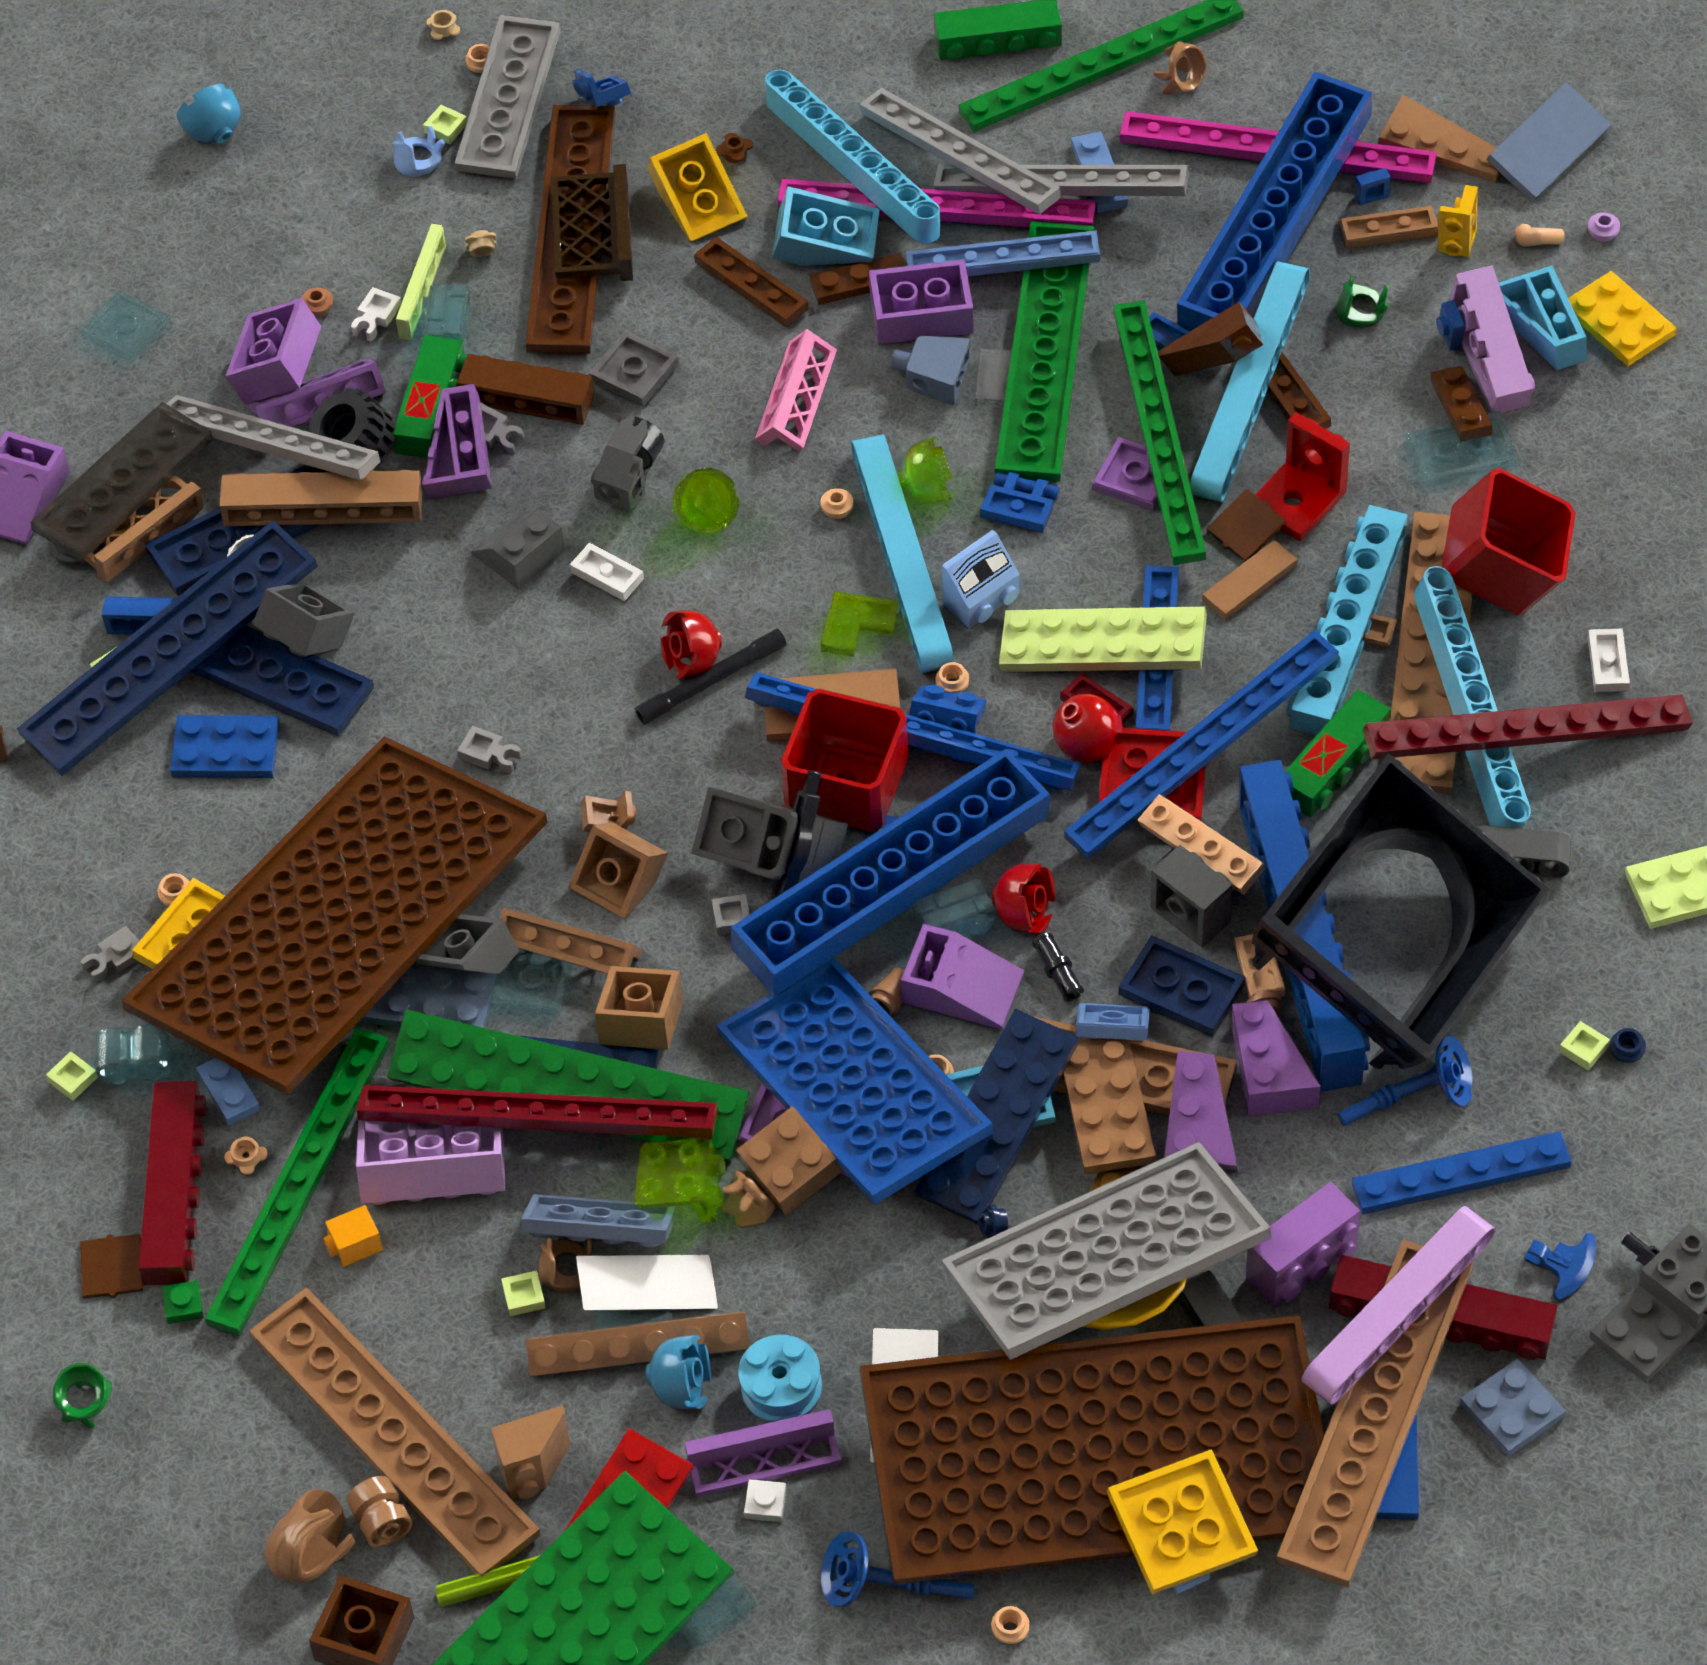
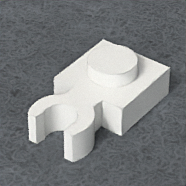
(375, 310)

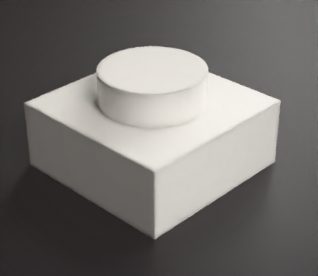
(765, 1500)

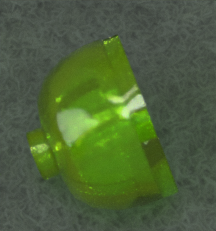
(926, 472)
(705, 501)

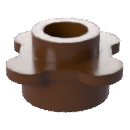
(734, 148)

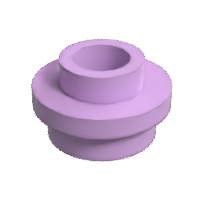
(1603, 226)

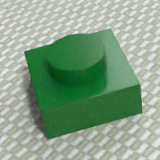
(182, 1302)

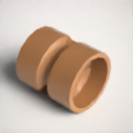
(377, 1510)

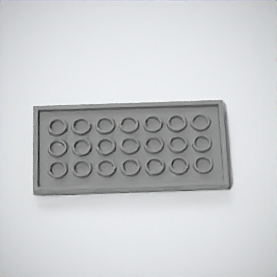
(1105, 1250)

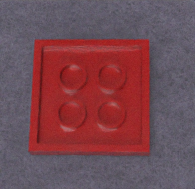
(1134, 751)

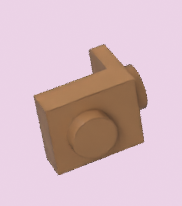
(601, 811)

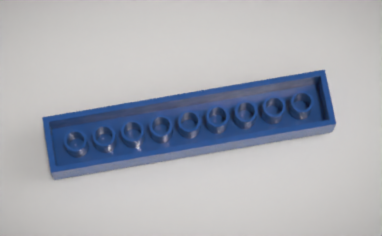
(1278, 200)
(1282, 845)
(889, 872)

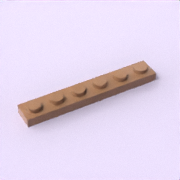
(632, 1343)

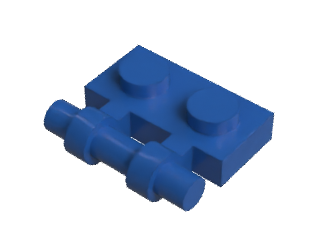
(1019, 508)

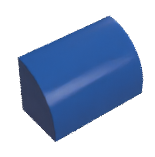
(129, 614)

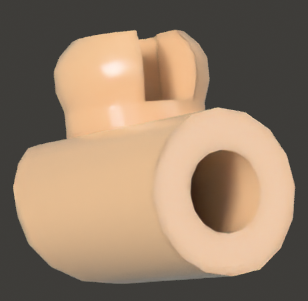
(1530, 236)

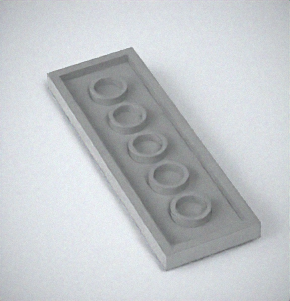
(507, 97)

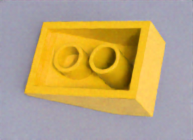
(696, 188)

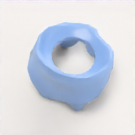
(404, 154)

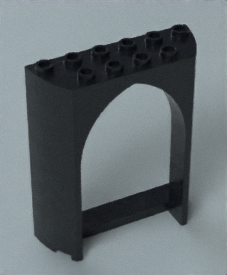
(1487, 895)

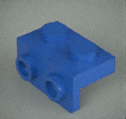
(604, 91)
(948, 708)

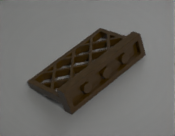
(617, 216)

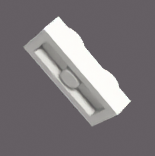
(606, 571)
(1608, 660)

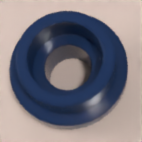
(1630, 1037)
(993, 1221)

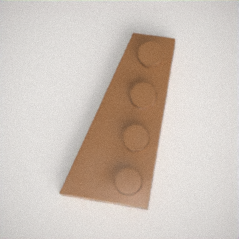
(1423, 129)

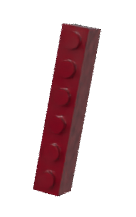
(171, 1183)
(1482, 1317)

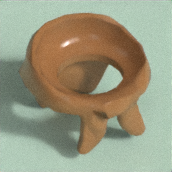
(1187, 59)
(747, 1201)
(546, 1267)

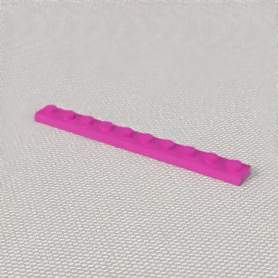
(1254, 143)
(965, 206)

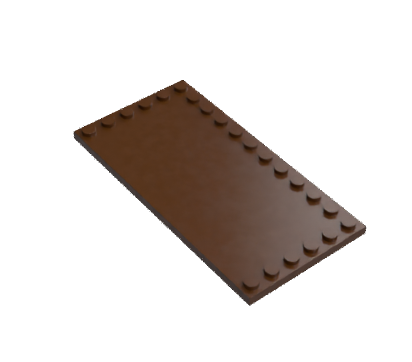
(334, 914)
(1014, 1457)

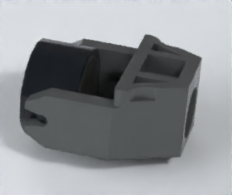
(627, 462)

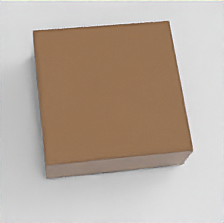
(1380, 631)

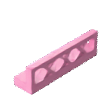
(790, 378)

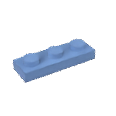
(1093, 150)

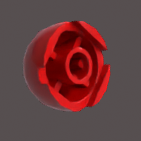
(690, 636)
(1086, 727)
(1023, 891)

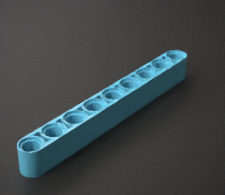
(853, 156)
(1249, 383)
(902, 553)
(1469, 693)

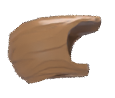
(307, 1538)

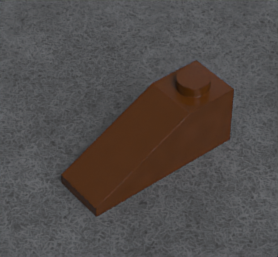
(1214, 343)

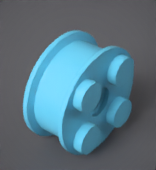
(780, 1378)

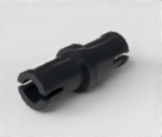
(1058, 967)

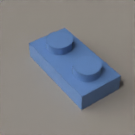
(228, 1090)

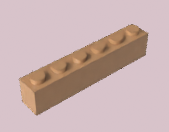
(320, 498)

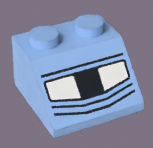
(979, 580)

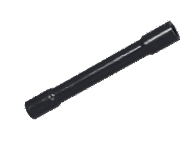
(666, 701)

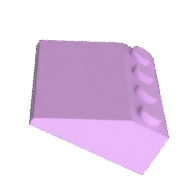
(427, 1161)

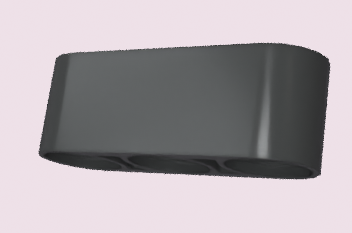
(1536, 850)
(1207, 1301)

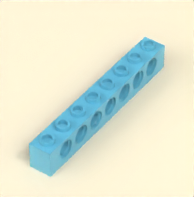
(1349, 614)

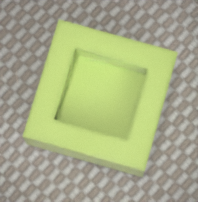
(446, 124)
(1584, 1045)
(71, 1076)
(523, 1293)

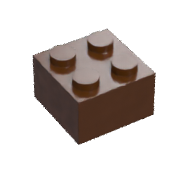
(361, 1625)

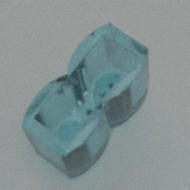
(132, 1053)

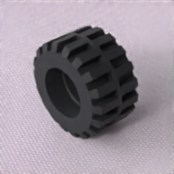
(354, 419)

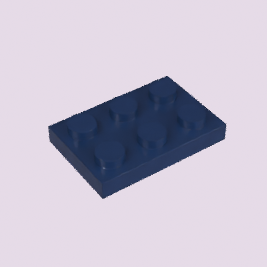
(1181, 985)

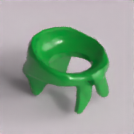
(1349, 315)
(81, 1375)

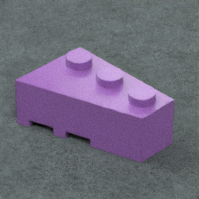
(458, 448)
(1269, 1063)
(1199, 1110)

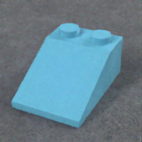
(823, 230)

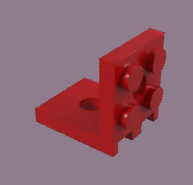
(1312, 473)

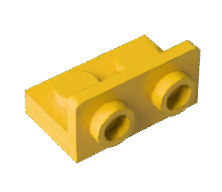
(1458, 224)

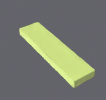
(420, 282)

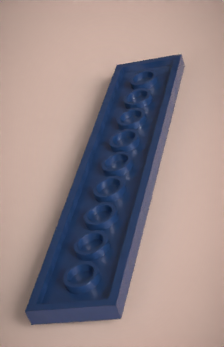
(164, 649)

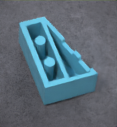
(1545, 317)

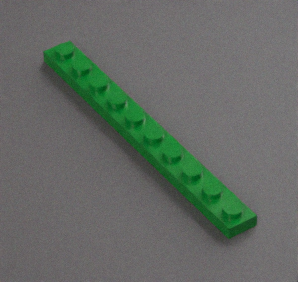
(1098, 62)
(1159, 433)
(296, 1183)

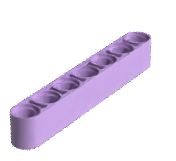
(1398, 1305)

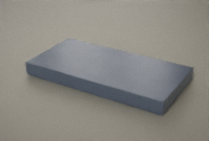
(1549, 142)

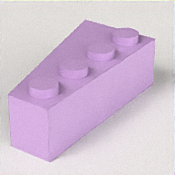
(1491, 341)

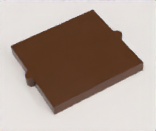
(1246, 525)
(110, 1266)

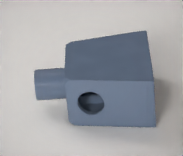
(935, 366)

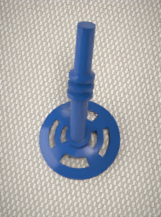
(1443, 1072)
(858, 1572)

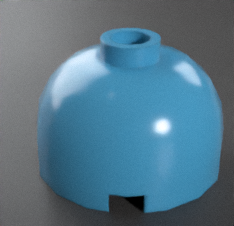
(211, 115)
(675, 1368)

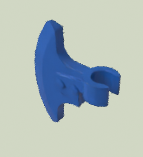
(1567, 1262)

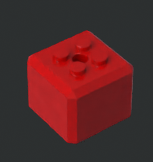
(1509, 541)
(852, 741)

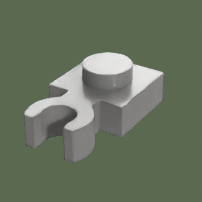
(496, 429)
(485, 748)
(114, 952)

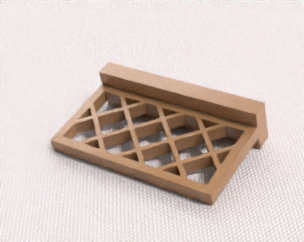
(167, 516)

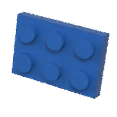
(224, 746)

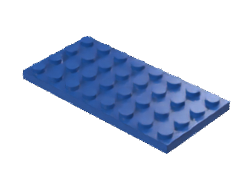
(855, 1080)

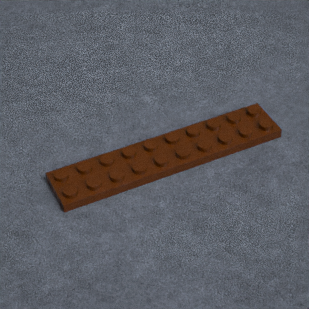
(565, 307)

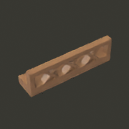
(568, 943)

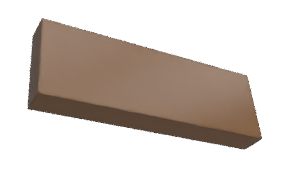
(1388, 227)
(1249, 580)

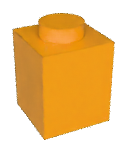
(352, 1236)

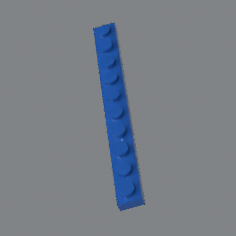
(929, 736)
(1201, 744)

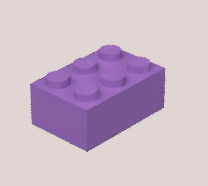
(921, 301)
(273, 351)
(1304, 1245)

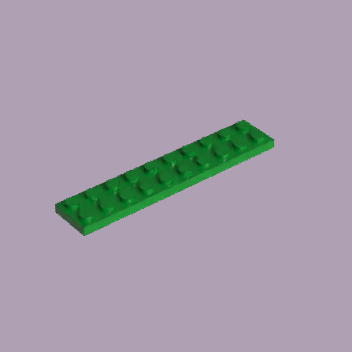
(1043, 365)
(470, 1057)

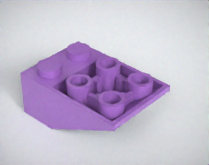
(28, 482)
(959, 978)

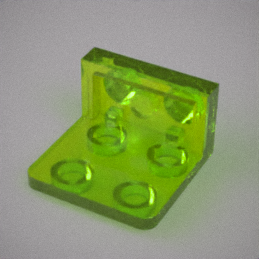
(680, 1175)

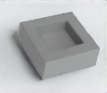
(729, 911)

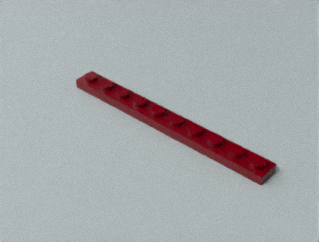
(1527, 726)
(537, 1111)

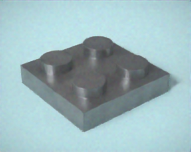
(634, 368)

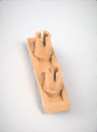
(1180, 828)

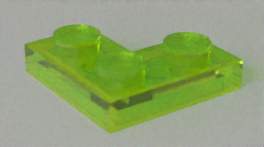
(855, 613)

